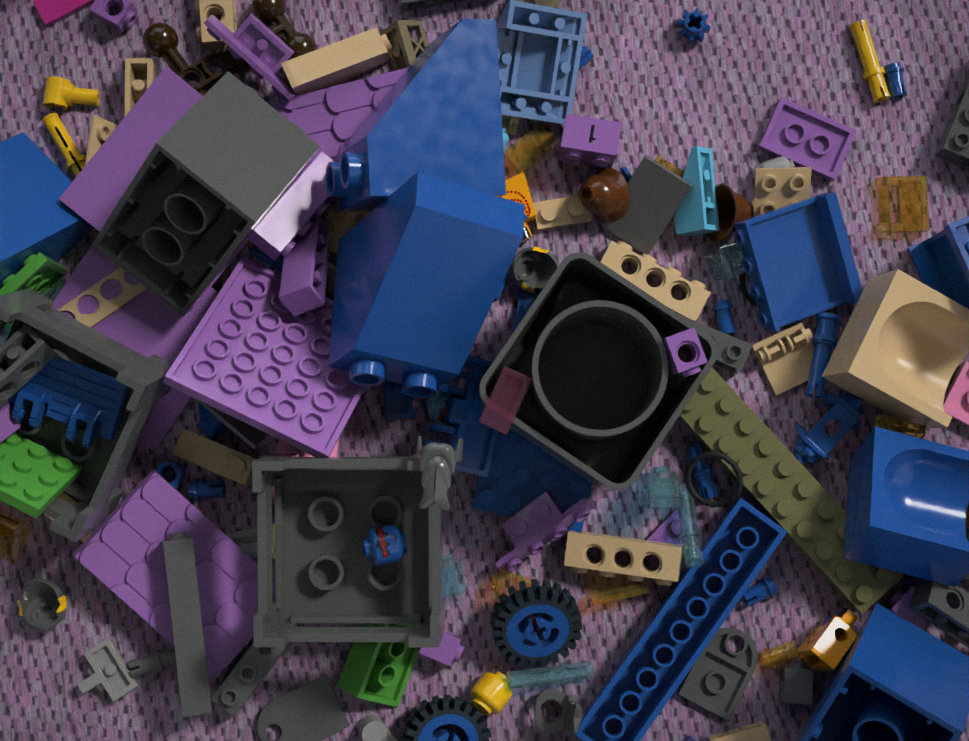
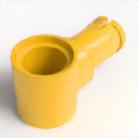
(62, 93)

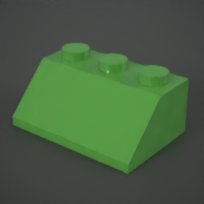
(378, 669)

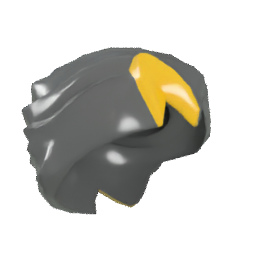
(532, 269)
(42, 604)

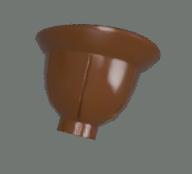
(606, 195)
(731, 209)

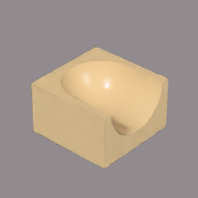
(901, 348)

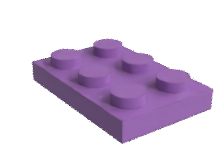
(807, 139)

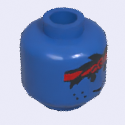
(385, 545)

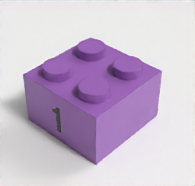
(589, 142)

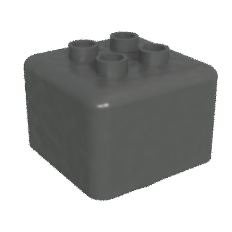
(598, 372)

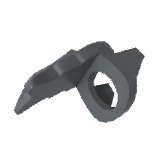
(437, 464)
(570, 716)

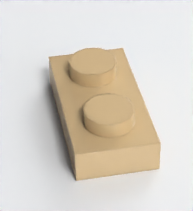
(560, 213)

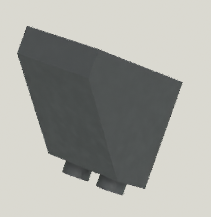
(203, 192)

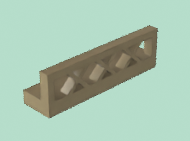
(403, 46)

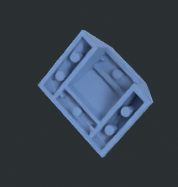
(538, 60)

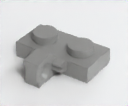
(108, 671)

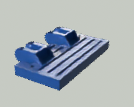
(73, 396)
(465, 414)

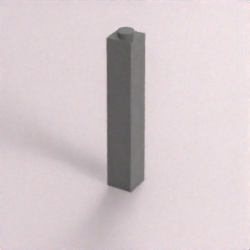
(187, 625)

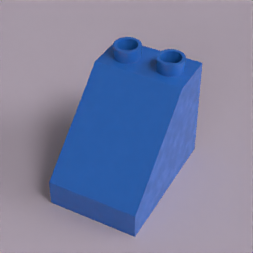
(433, 121)
(31, 209)
(420, 283)
(893, 687)

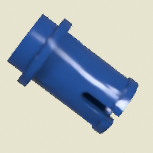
(895, 80)
(724, 316)
(206, 489)
(760, 591)

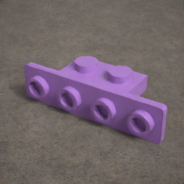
(258, 48)
(538, 525)

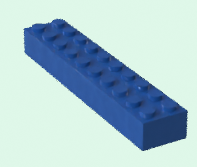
(681, 626)

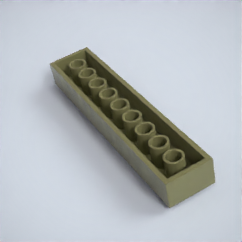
(782, 489)

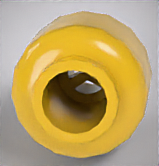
(490, 693)

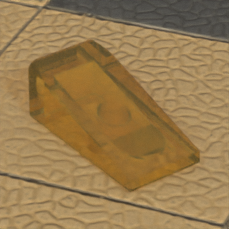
(531, 148)

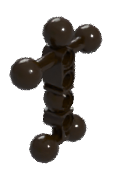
(162, 41)

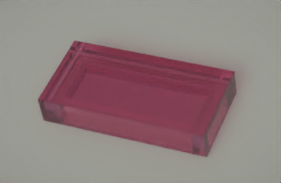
(505, 400)

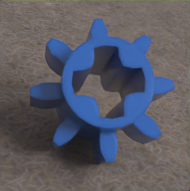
(693, 33)

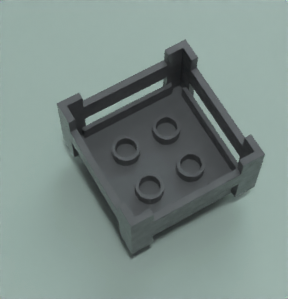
(106, 459)
(319, 558)

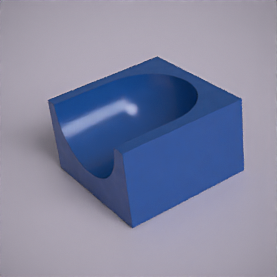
(908, 507)

